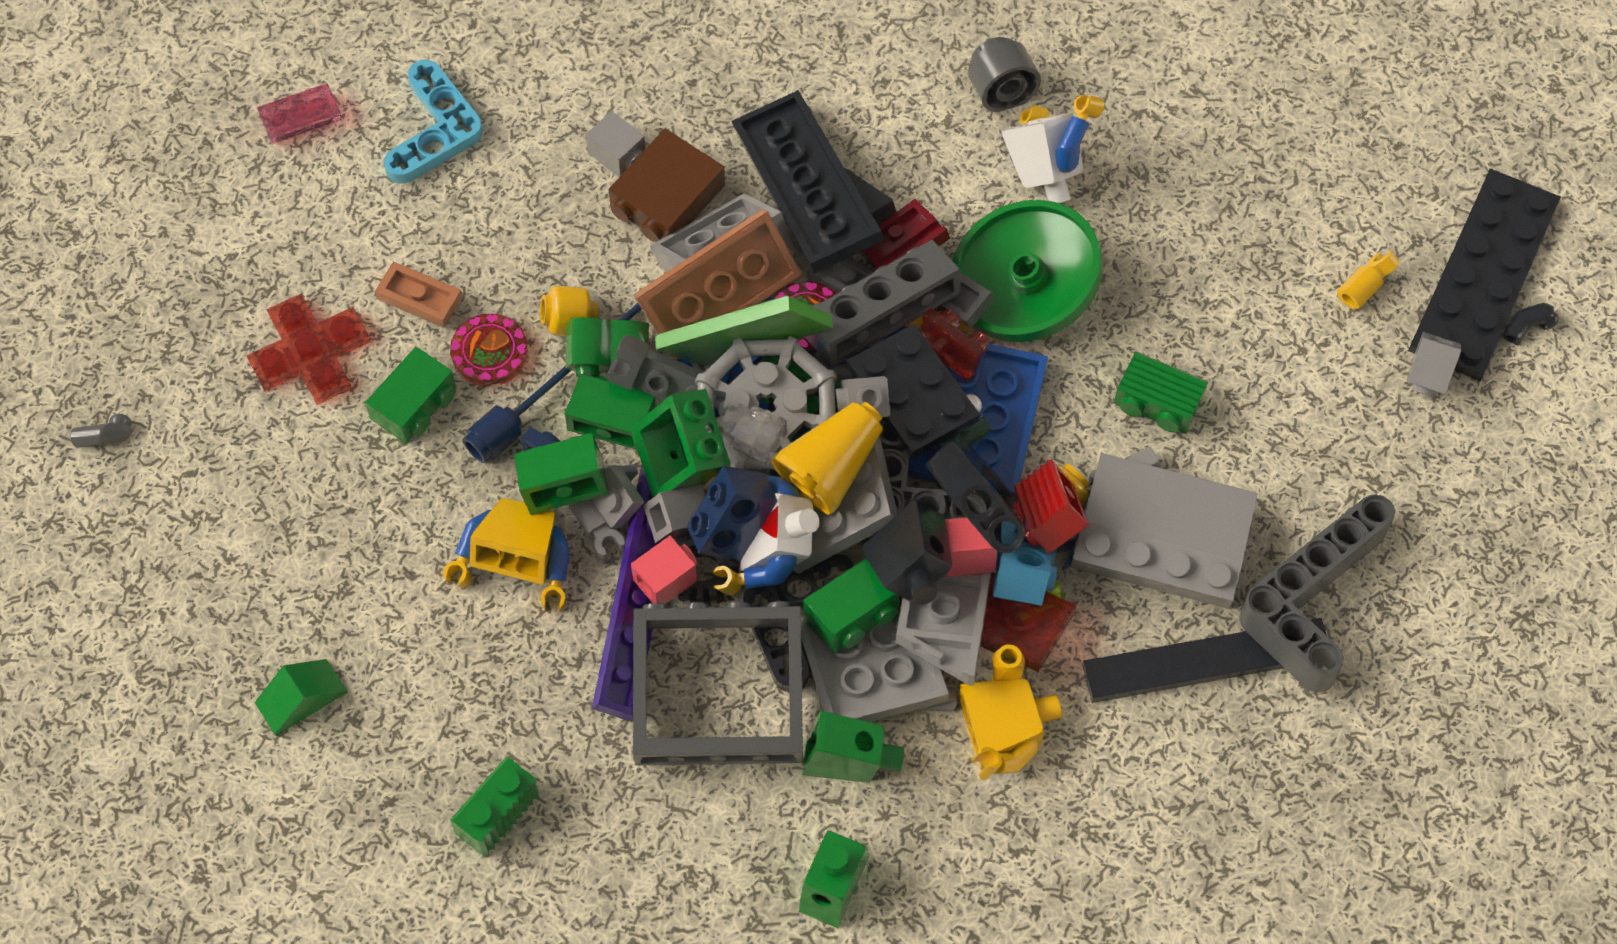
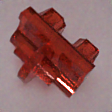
(951, 345)

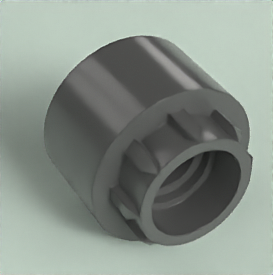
(1005, 69)

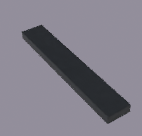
(1178, 665)

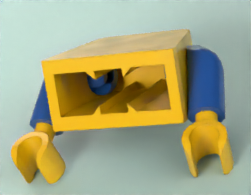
(516, 546)

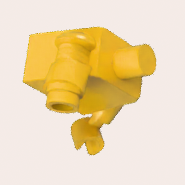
(1005, 716)

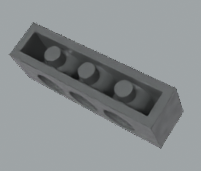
(886, 302)

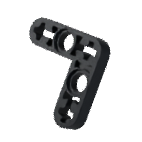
(781, 593)

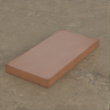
(721, 277)

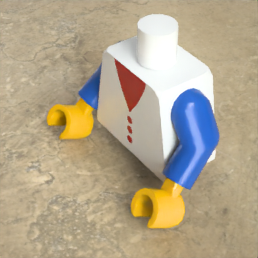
(1049, 147)
(779, 544)

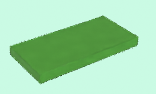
(773, 320)

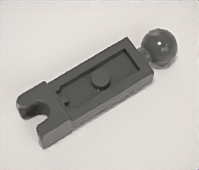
(654, 372)

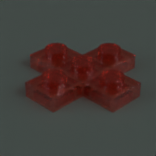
(308, 349)

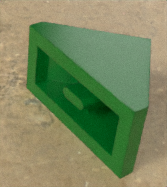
(298, 693)

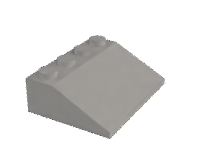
(1165, 530)

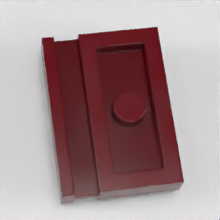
(903, 231)

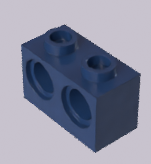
(732, 513)

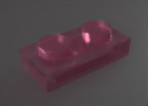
(299, 113)

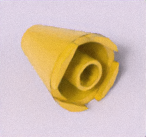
(830, 455)

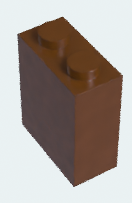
(666, 186)

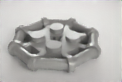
(770, 381)

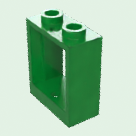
(661, 449)

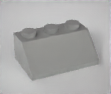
(703, 231)

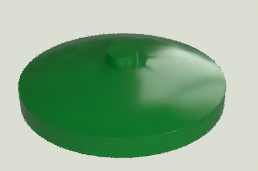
(1037, 265)

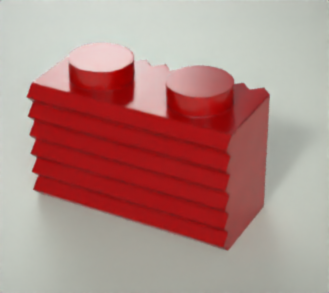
(1049, 507)

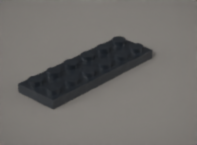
(807, 182)
(1488, 269)

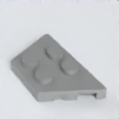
(948, 627)

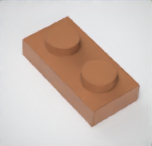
(418, 294)

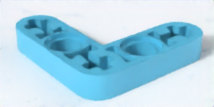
(444, 131)

